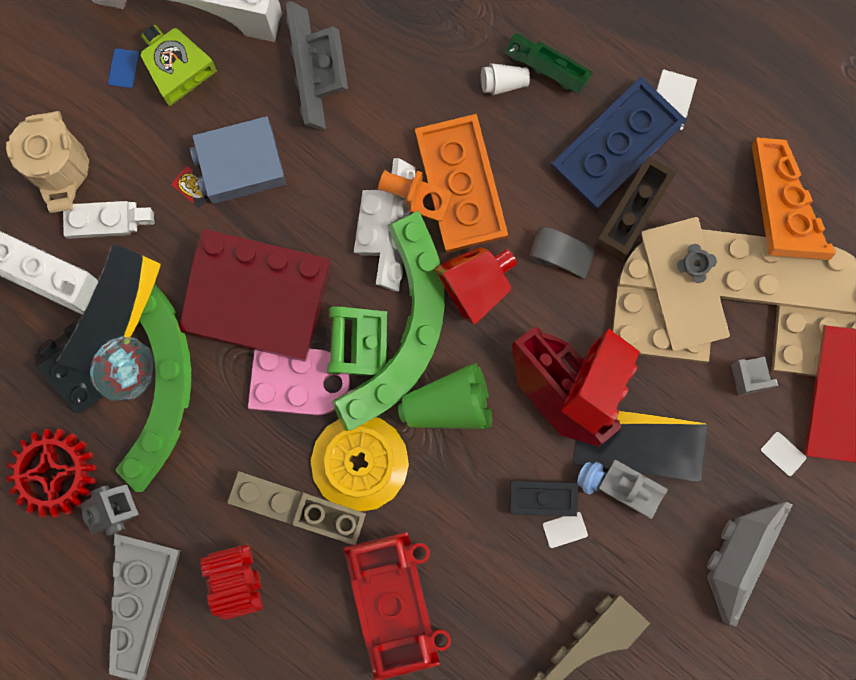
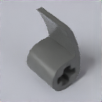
(558, 249)

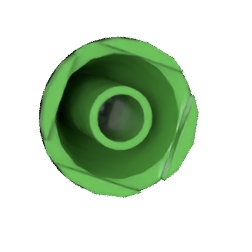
(449, 402)

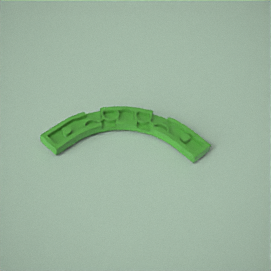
(420, 333)
(170, 394)

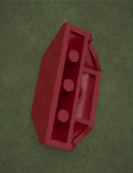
(546, 374)

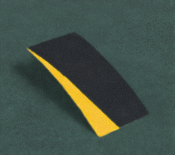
(113, 306)
(651, 446)

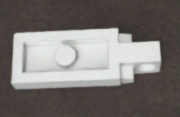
(105, 219)

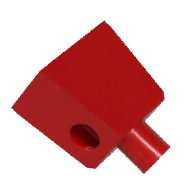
(476, 281)

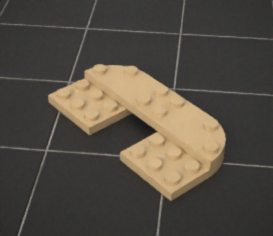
(804, 290)

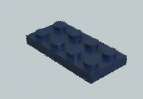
(618, 143)

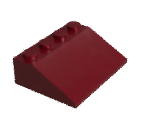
(254, 295)

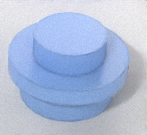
(591, 477)

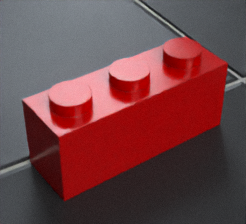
(601, 382)

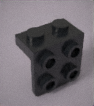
(71, 384)

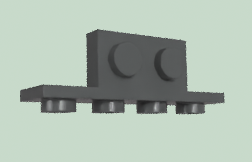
(317, 64)

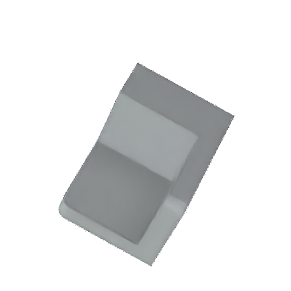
(752, 376)

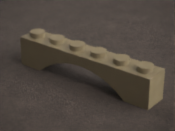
(609, 631)

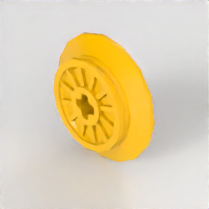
(368, 486)

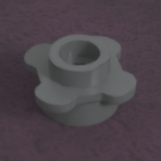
(706, 261)

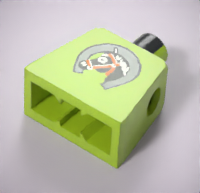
(174, 63)

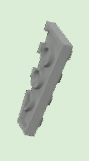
(141, 590)

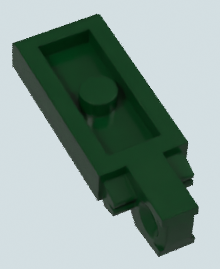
(549, 62)

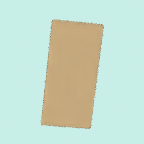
(689, 308)

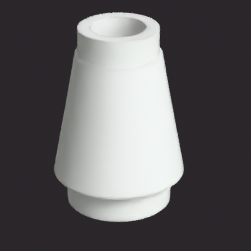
(503, 78)

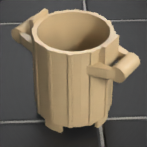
(49, 158)

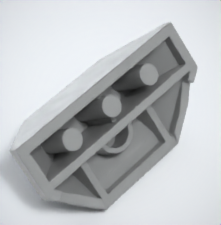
(742, 558)

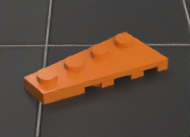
(785, 204)

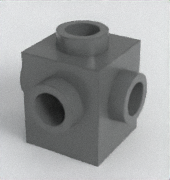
(108, 510)

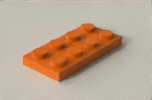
(458, 162)

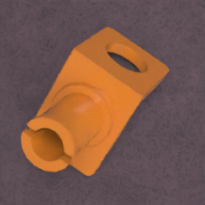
(414, 193)

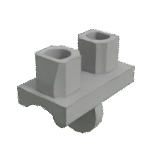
(632, 489)

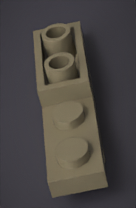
(296, 508)

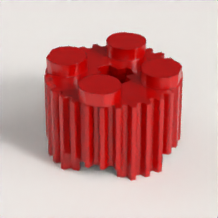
(232, 583)

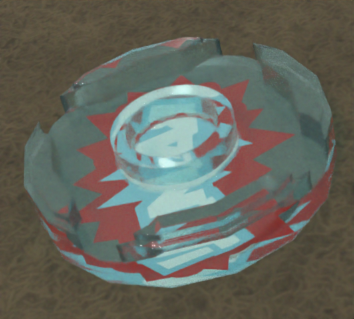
(122, 369)

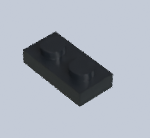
(543, 498)

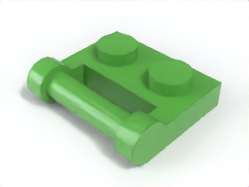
(367, 341)

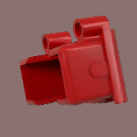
(392, 606)

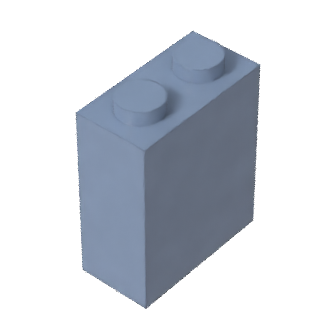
(237, 160)

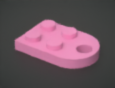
(293, 385)

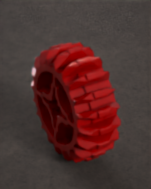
(23, 475)

